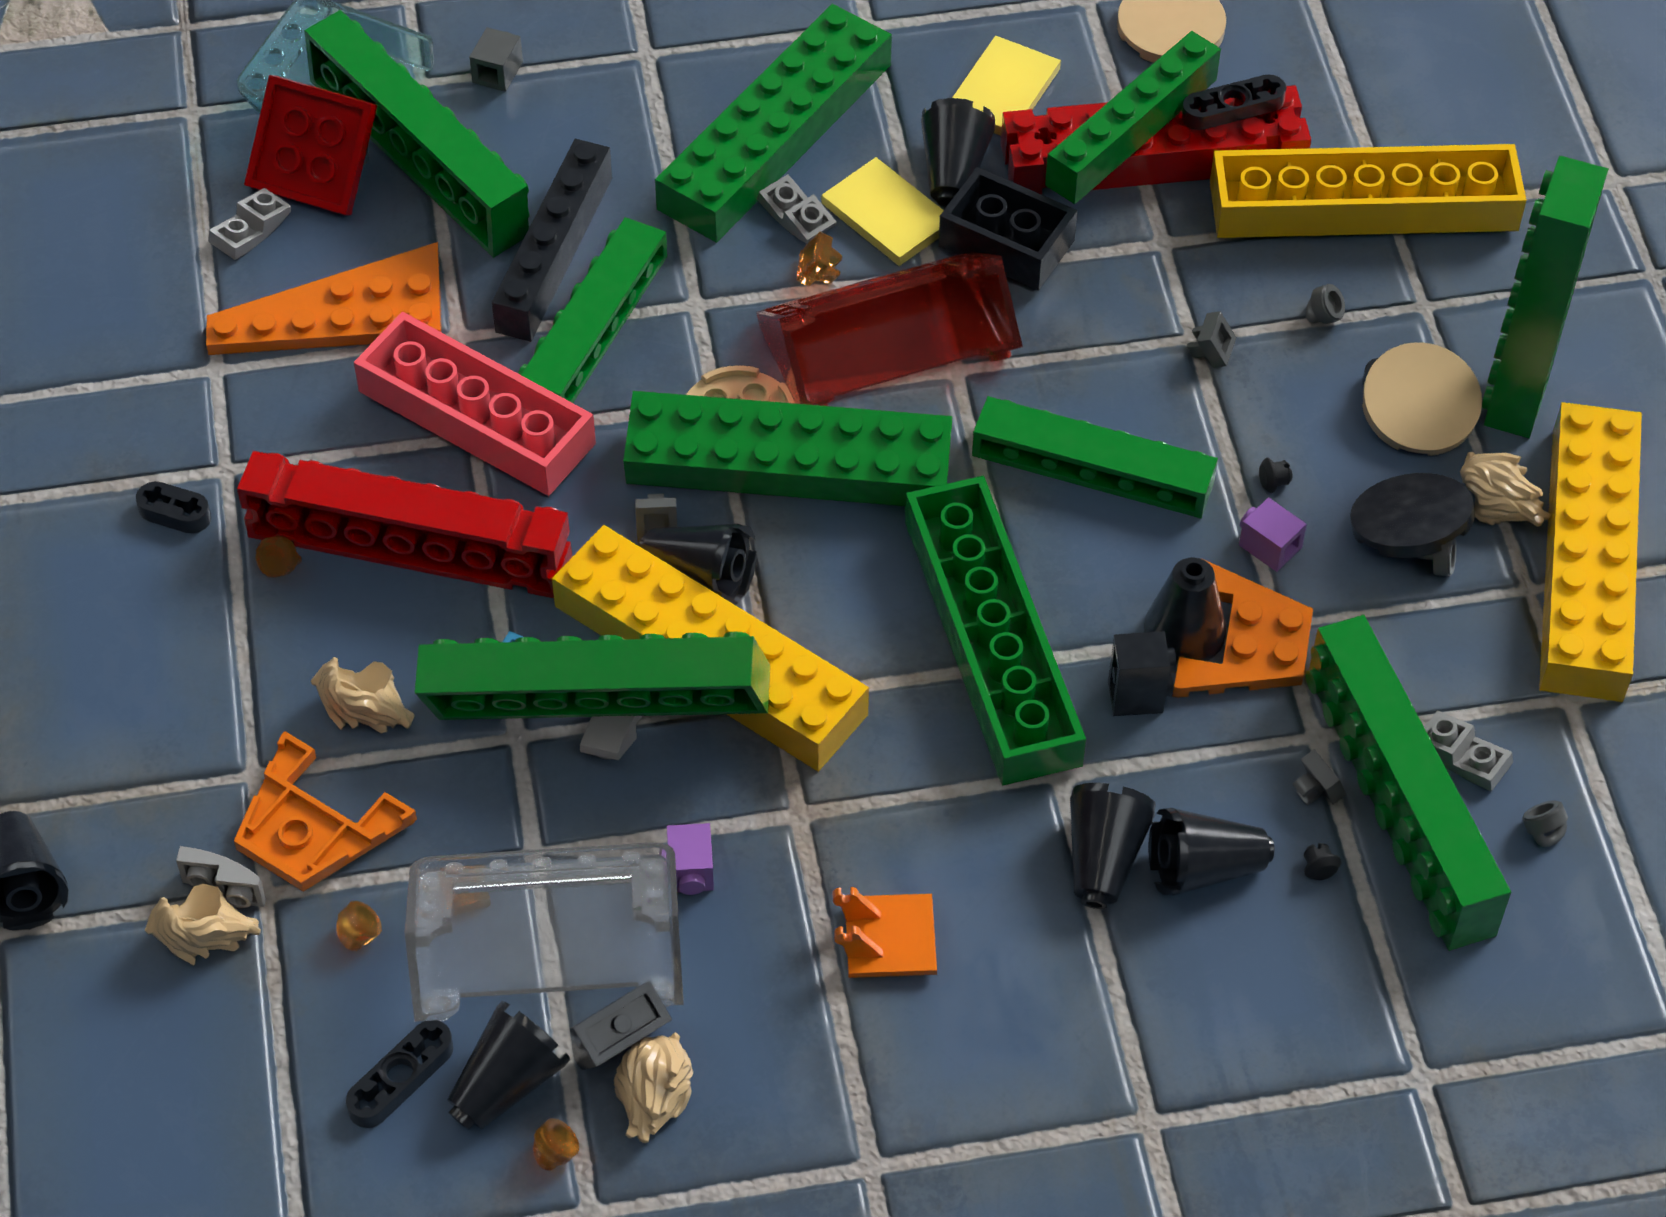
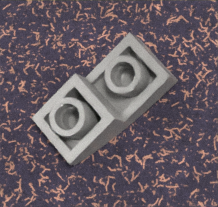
(794, 210)
(254, 222)
(609, 736)
(1466, 754)
(238, 883)

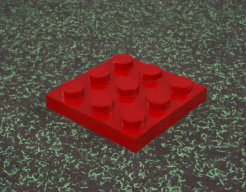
(310, 144)

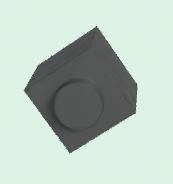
(496, 59)

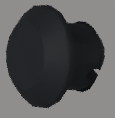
(1274, 474)
(1320, 862)

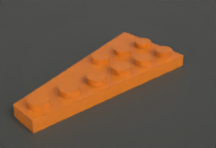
(335, 309)

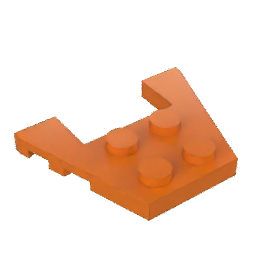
(1263, 641)
(300, 834)

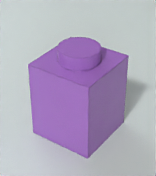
(1271, 534)
(693, 857)

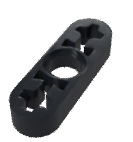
(1208, 107)
(386, 1104)

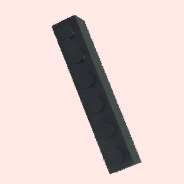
(552, 240)

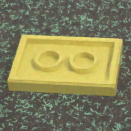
(1008, 79)
(885, 210)

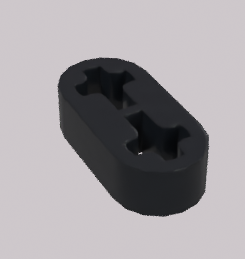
(173, 508)

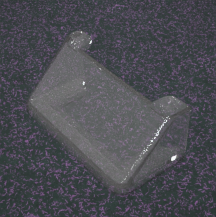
(542, 924)

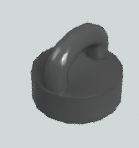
(1325, 305)
(1444, 560)
(1545, 818)

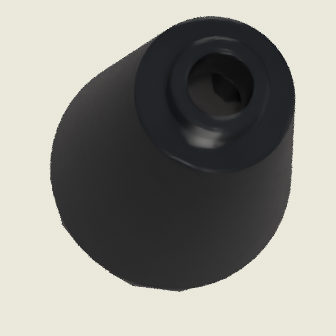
(954, 144)
(708, 554)
(1189, 611)
(1106, 839)
(1204, 850)
(29, 875)
(503, 1068)

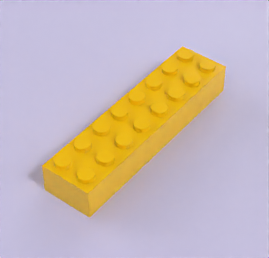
(1367, 190)
(1591, 553)
(633, 593)

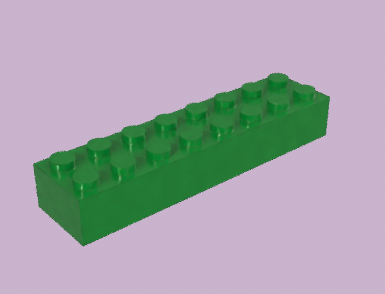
(773, 122)
(421, 134)
(1542, 294)
(784, 448)
(994, 631)
(593, 677)
(1407, 784)

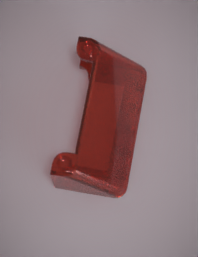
(892, 326)

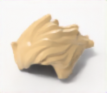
(1502, 489)
(361, 696)
(200, 924)
(653, 1084)

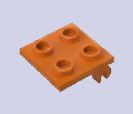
(887, 934)

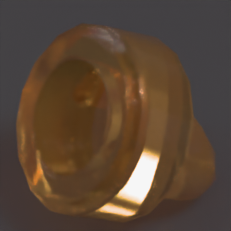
(277, 556)
(357, 925)
(554, 1144)

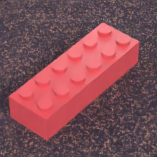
(475, 403)

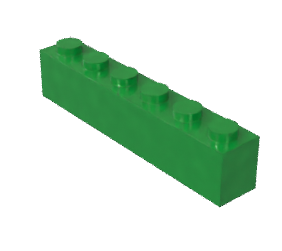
(1131, 117)
(597, 309)
(1094, 456)

